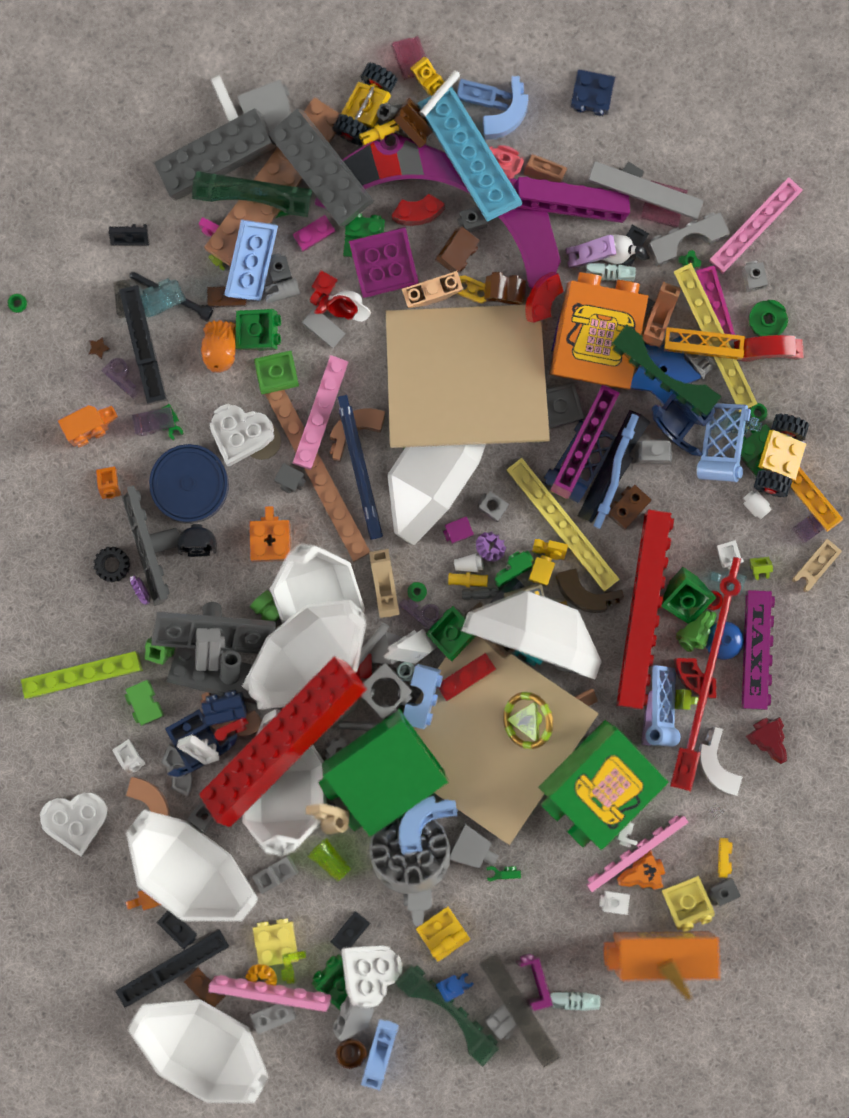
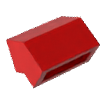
(364, 670)

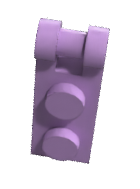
(591, 251)
(647, 719)

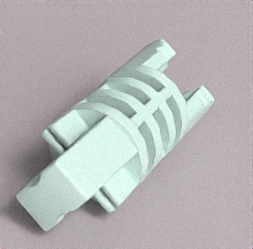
(612, 272)
(575, 1001)

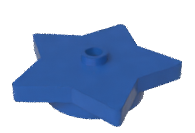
(676, 368)

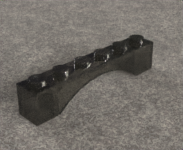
(519, 1009)

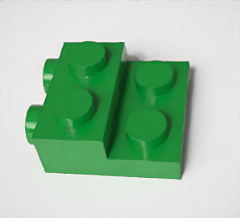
(362, 227)
(257, 329)
(753, 448)
(517, 565)
(448, 635)
(332, 981)

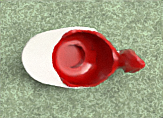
(344, 305)

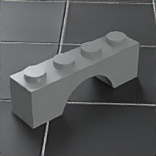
(710, 230)

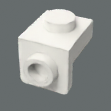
(727, 552)

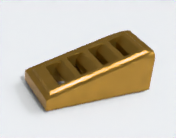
(672, 974)

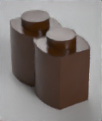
(505, 289)

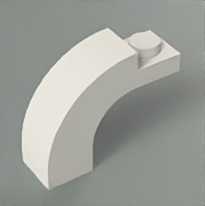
(712, 769)

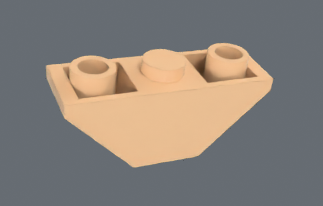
(432, 290)

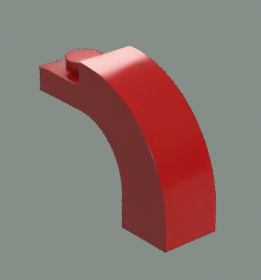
(771, 347)

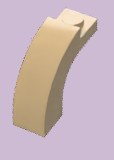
(384, 583)

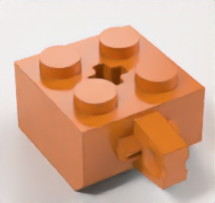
(87, 424)
(262, 530)

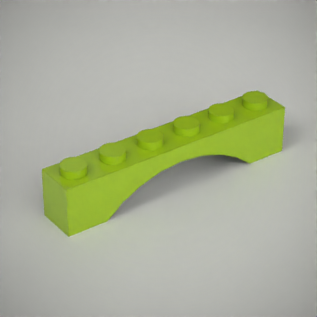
(81, 675)

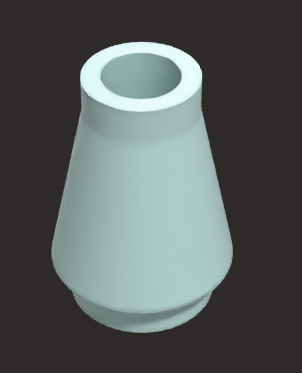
(403, 670)

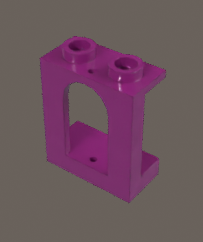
(544, 999)

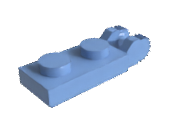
(482, 94)

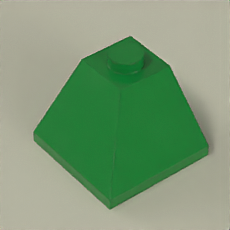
(686, 596)

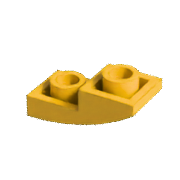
(427, 76)

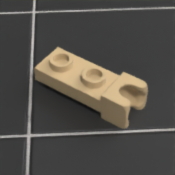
(817, 564)

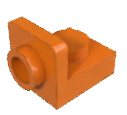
(108, 482)

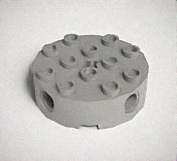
(410, 871)

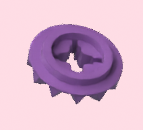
(483, 543)
(140, 589)

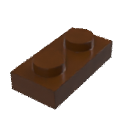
(216, 298)
(199, 984)

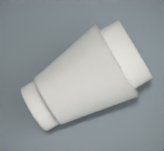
(469, 563)

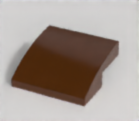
(413, 122)

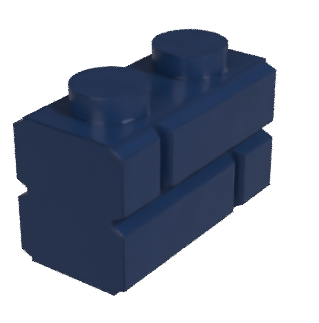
(224, 708)

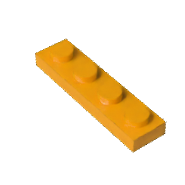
(815, 501)

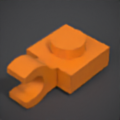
(144, 899)

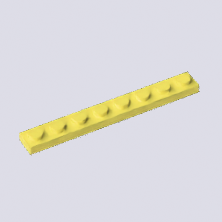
(708, 322)
(562, 524)

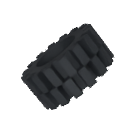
(100, 564)

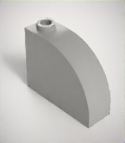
(270, 101)

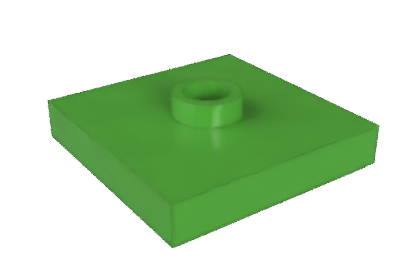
(276, 372)

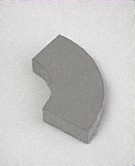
(171, 761)

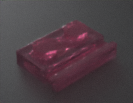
(407, 54)

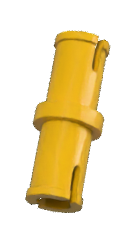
(379, 132)
(468, 579)

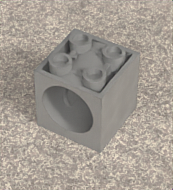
(386, 674)

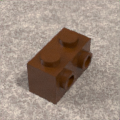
(457, 250)
(629, 507)

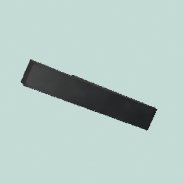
(143, 345)
(602, 482)
(172, 968)

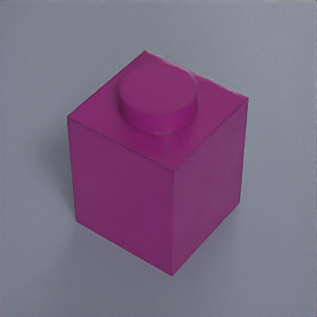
(458, 530)

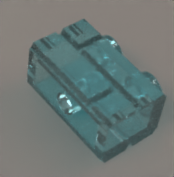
(162, 297)

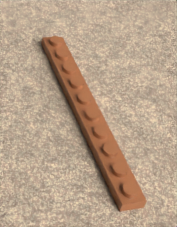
(320, 478)

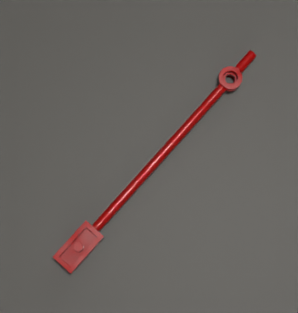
(688, 758)

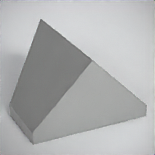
(380, 648)

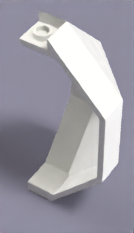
(426, 485)
(313, 577)
(539, 629)
(303, 648)
(279, 815)
(187, 870)
(200, 1050)

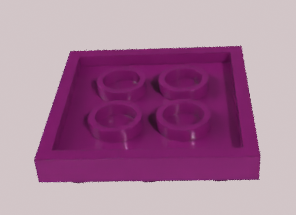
(384, 262)

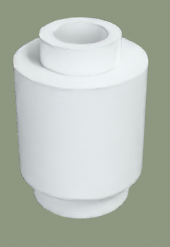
(757, 504)

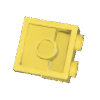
(688, 904)
(274, 941)

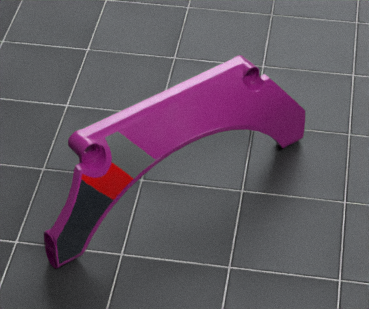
(405, 160)

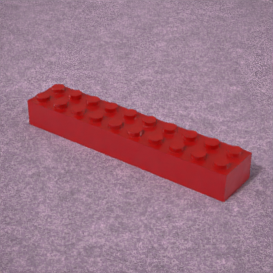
(643, 609)
(282, 741)

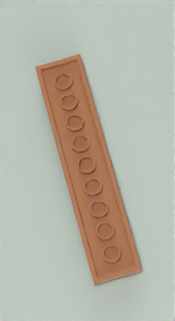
(277, 171)

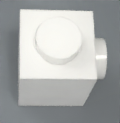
(615, 902)

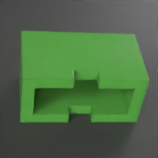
(143, 704)

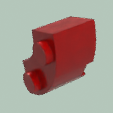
(418, 212)
(541, 297)
(692, 676)

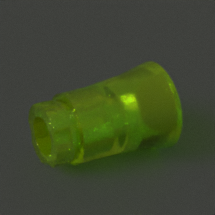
(329, 860)

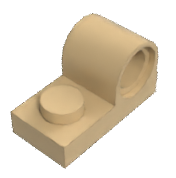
(332, 819)

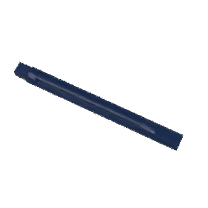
(359, 468)

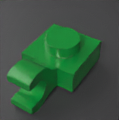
(509, 873)

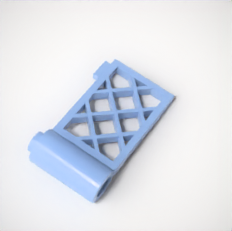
(719, 467)
(663, 728)

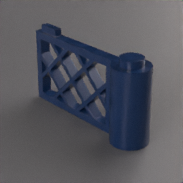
(581, 485)

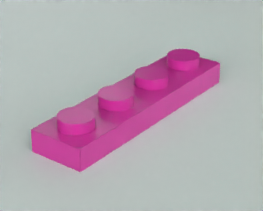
(711, 285)

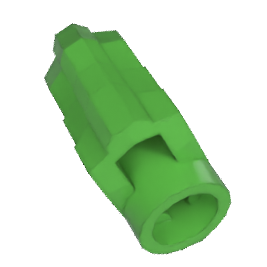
(697, 632)

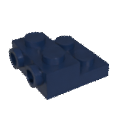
(592, 92)

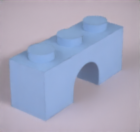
(427, 680)

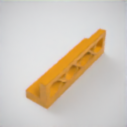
(704, 350)

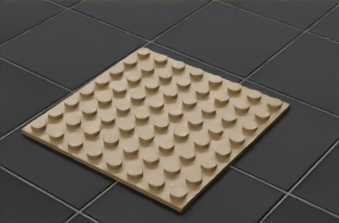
(465, 377)
(484, 768)

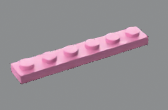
(755, 225)
(320, 412)
(643, 847)
(269, 993)

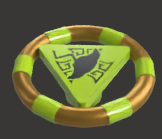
(528, 720)

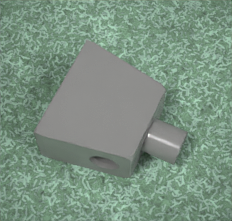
(653, 452)
(472, 849)

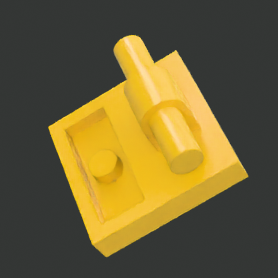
(442, 933)

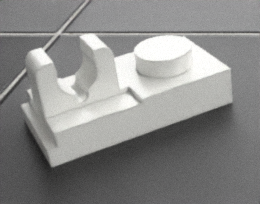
(199, 749)

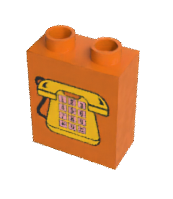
(588, 326)
(639, 953)

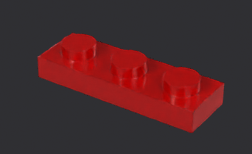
(466, 676)

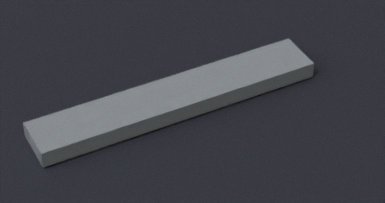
(645, 190)

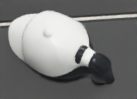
(626, 251)

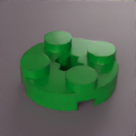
(767, 308)

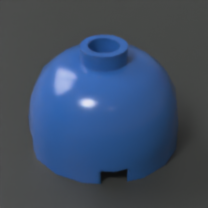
(731, 641)

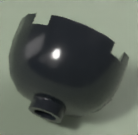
(197, 541)

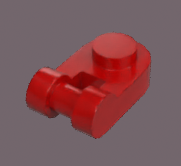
(238, 725)

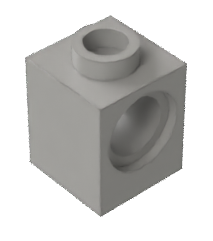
(496, 514)

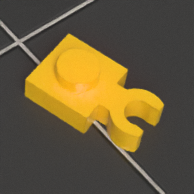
(552, 549)

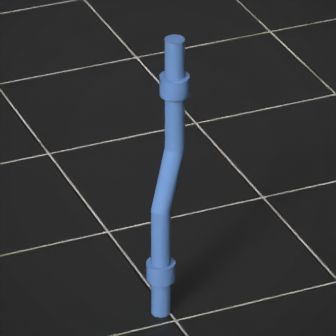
(627, 434)

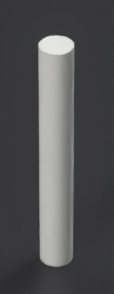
(439, 94)

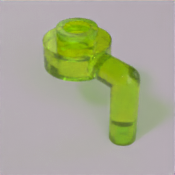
(288, 971)

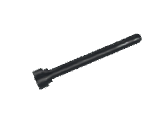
(203, 311)

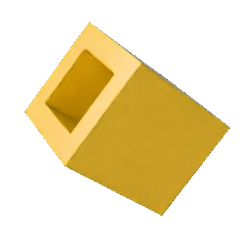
(542, 570)

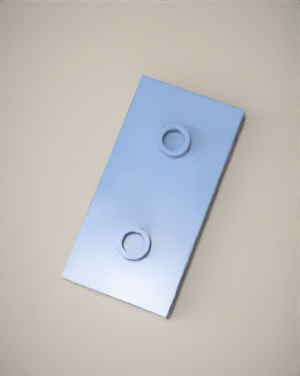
(251, 260)

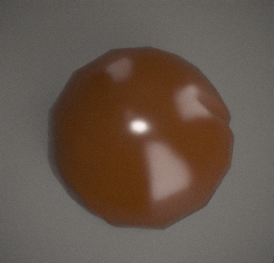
(344, 1053)

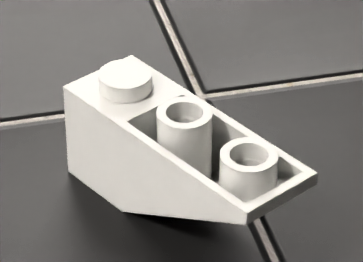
(411, 647)

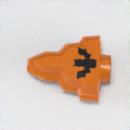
(644, 872)

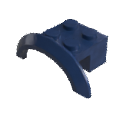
(677, 420)
(194, 725)

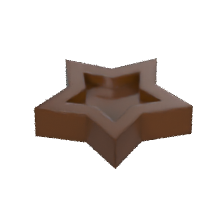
(98, 348)

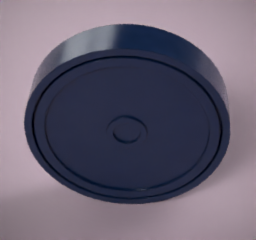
(189, 483)

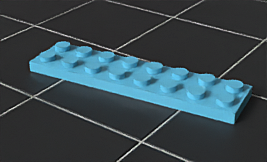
(471, 156)

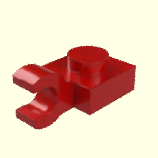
(323, 286)

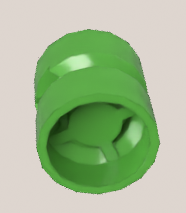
(266, 607)

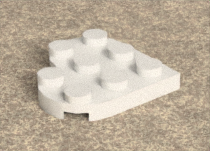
(239, 432)
(74, 821)
(369, 973)

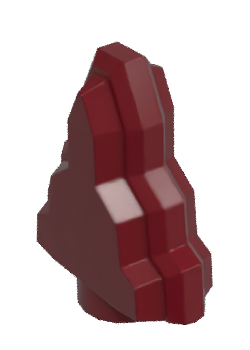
(769, 738)

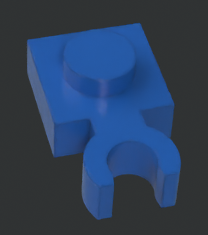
(453, 987)

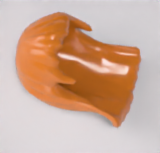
(219, 345)

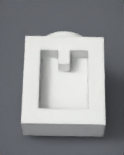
(128, 757)
(623, 834)

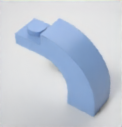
(503, 124)
(418, 817)
(379, 1054)

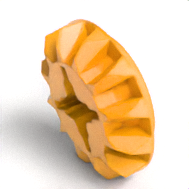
(264, 972)

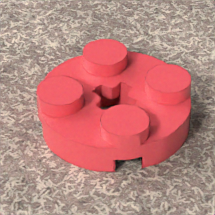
(512, 163)

